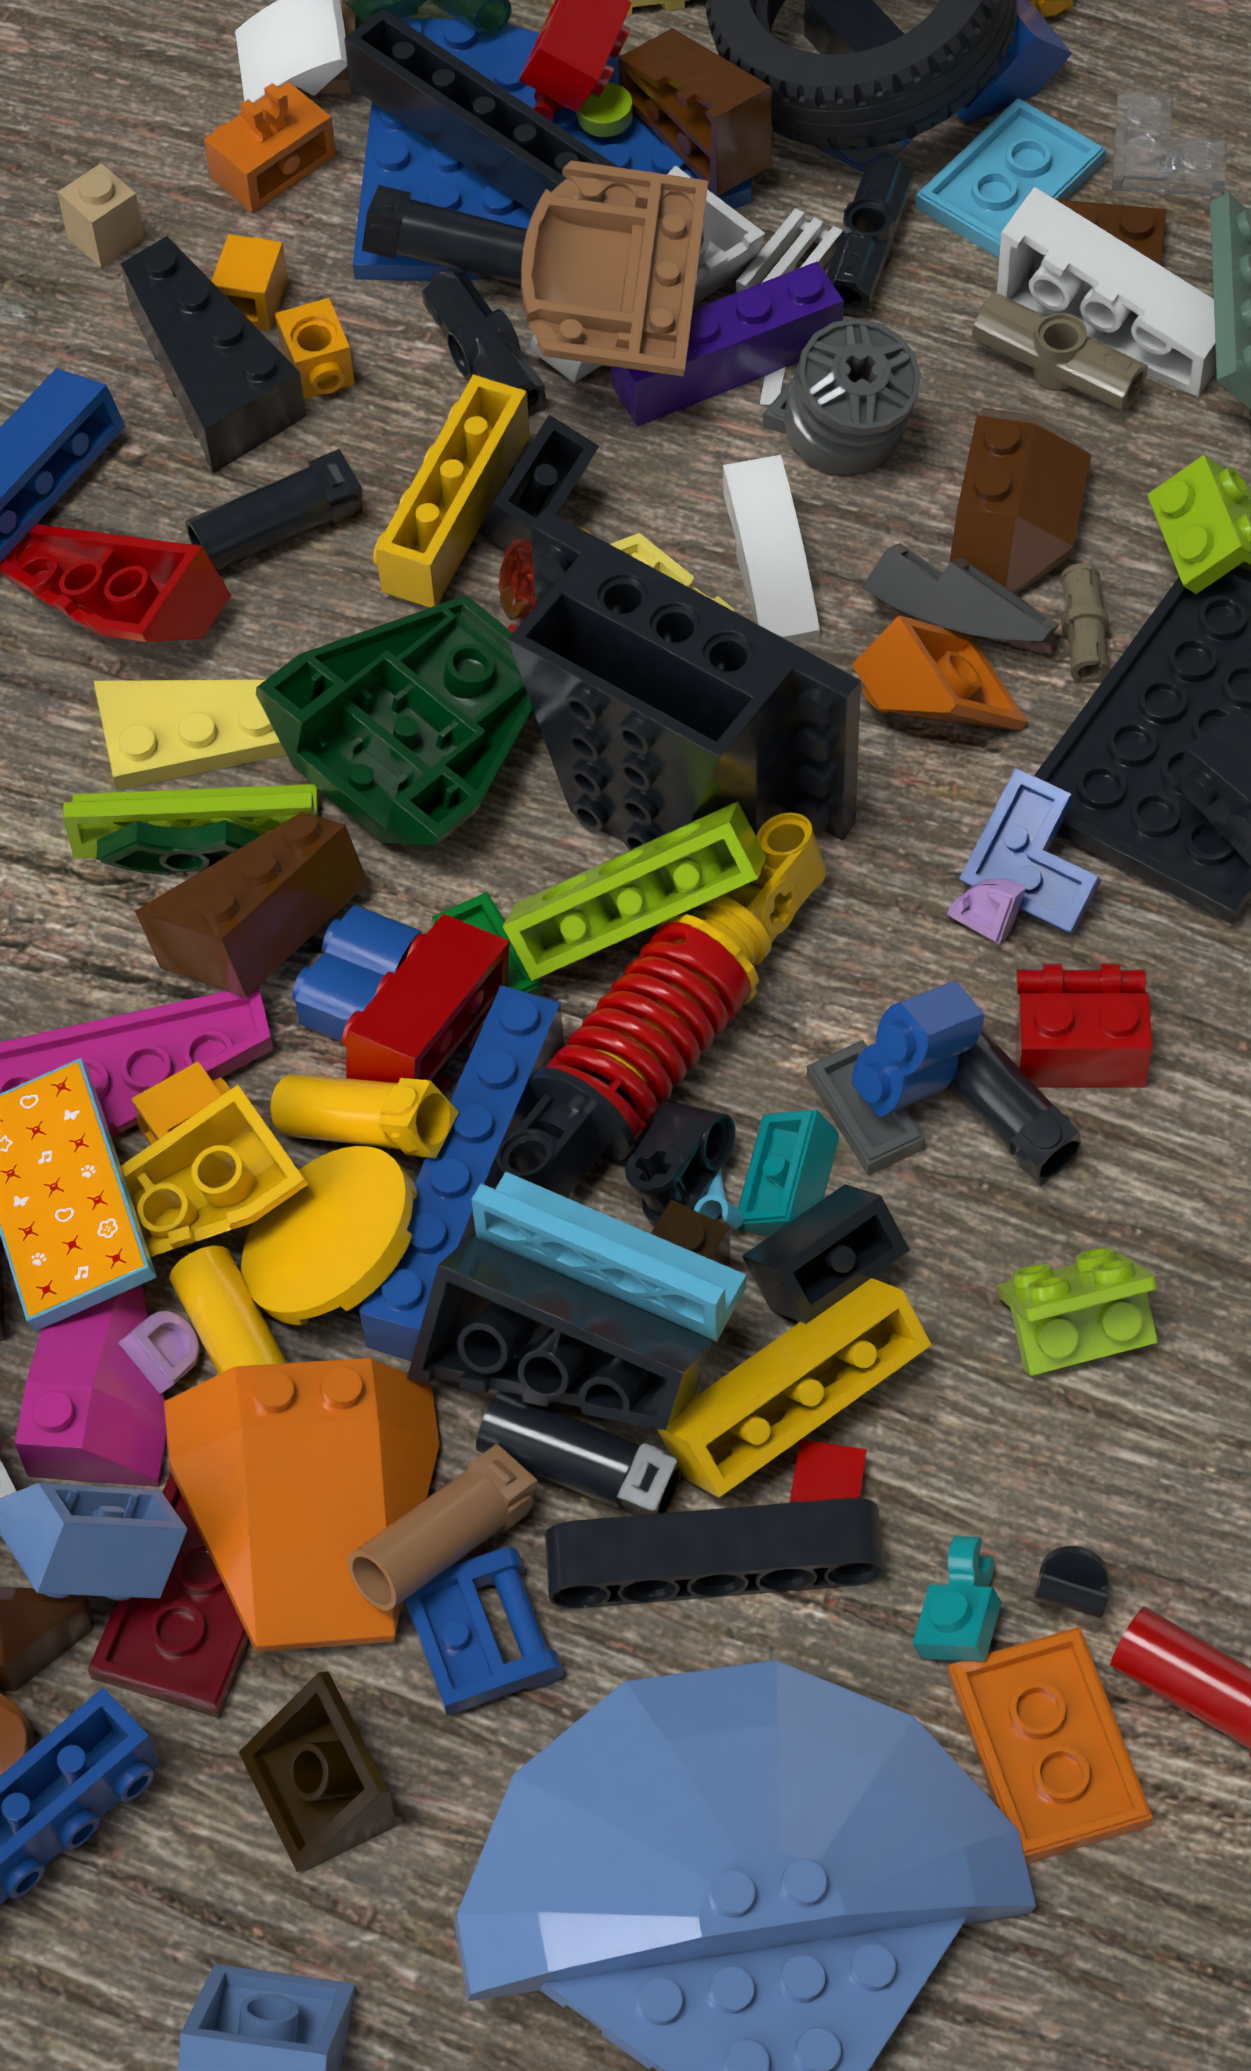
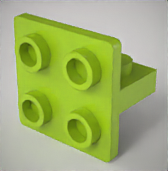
(1079, 1309)

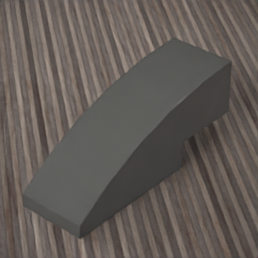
(955, 599)

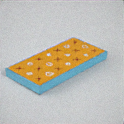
(65, 1199)

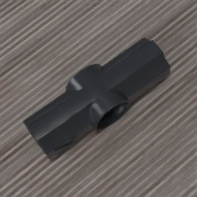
(869, 232)
(477, 337)

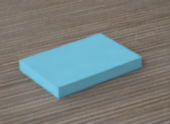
(1000, 169)

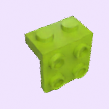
(1204, 521)

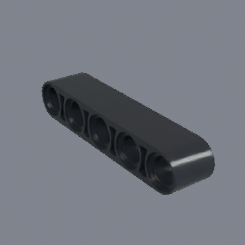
(714, 1553)

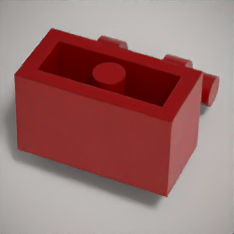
(573, 53)
(1083, 1027)

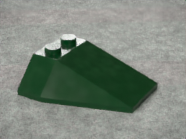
(404, 719)

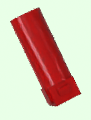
(1187, 1673)

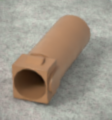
(442, 1529)

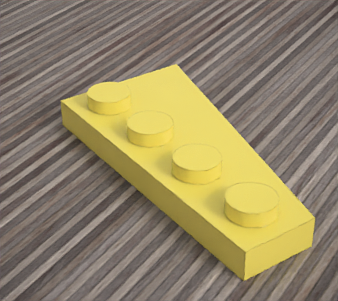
(182, 728)

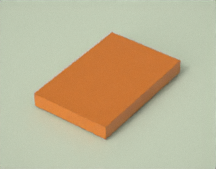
(1050, 1744)

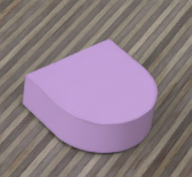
(162, 1348)

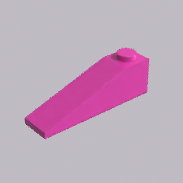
(89, 1404)

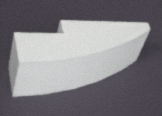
(770, 548)

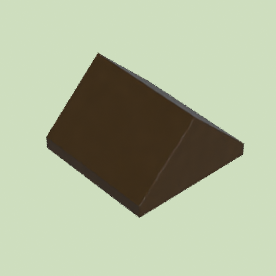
(318, 1777)

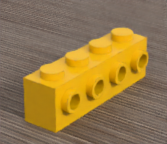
(452, 491)
(794, 1386)

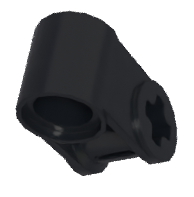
(679, 1156)

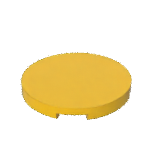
(331, 1237)

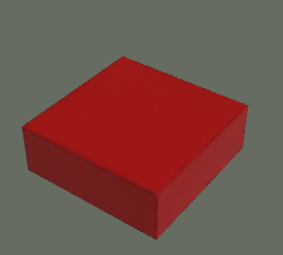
(827, 1472)

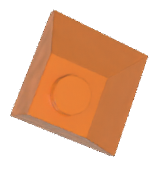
(935, 676)

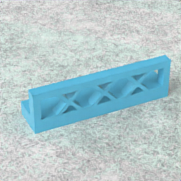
(608, 1255)

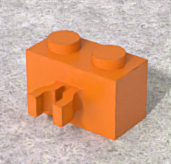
(270, 145)

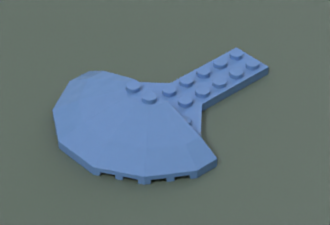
(736, 1871)

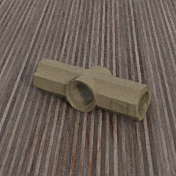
(1059, 351)

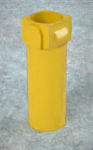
(364, 1112)
(223, 1310)

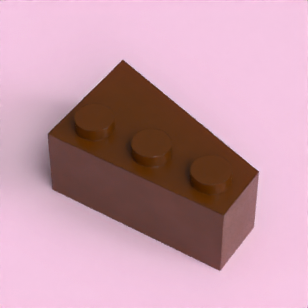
(701, 108)
(254, 905)

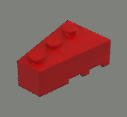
(428, 1005)

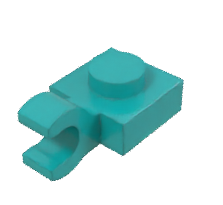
(960, 1616)

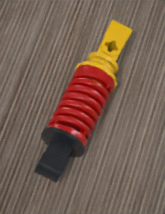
(660, 1018)

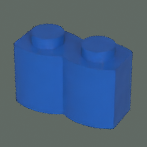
(350, 969)
(917, 1048)

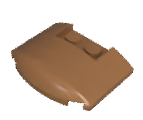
(614, 267)

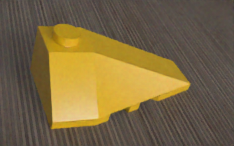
(209, 1175)

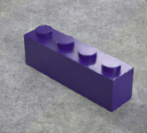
(736, 343)

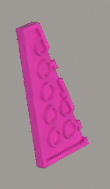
(145, 1048)

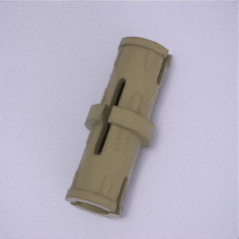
(1085, 623)

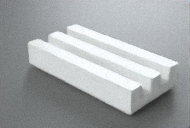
(781, 241)

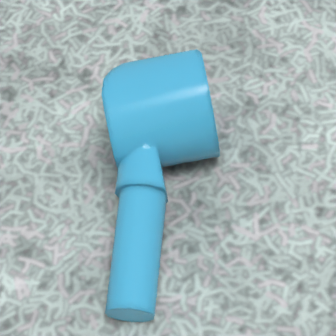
(716, 1203)

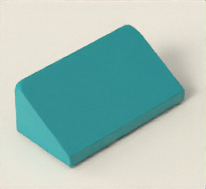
(787, 1169)

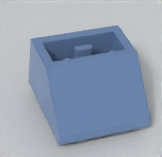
(92, 1539)

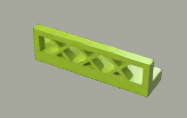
(254, 808)

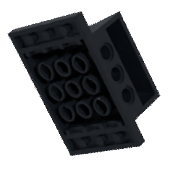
(674, 701)

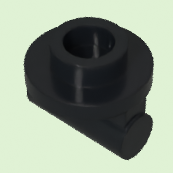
(1074, 1580)

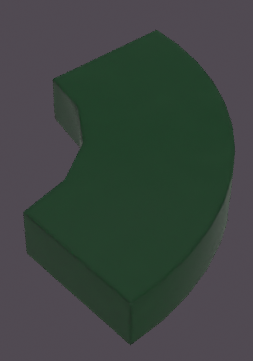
(157, 848)

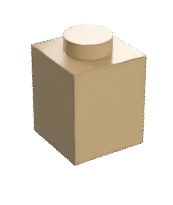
(101, 215)

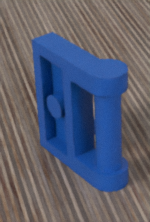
(460, 1640)

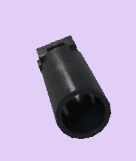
(442, 236)
(278, 511)
(1015, 1110)
(581, 1455)

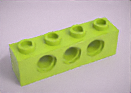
(635, 891)

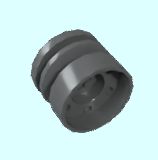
(851, 397)

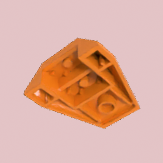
(294, 1476)

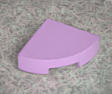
(989, 907)

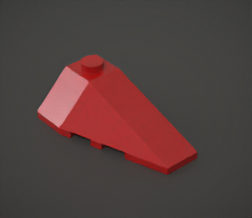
(120, 582)

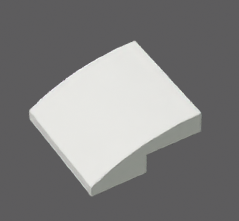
(293, 44)

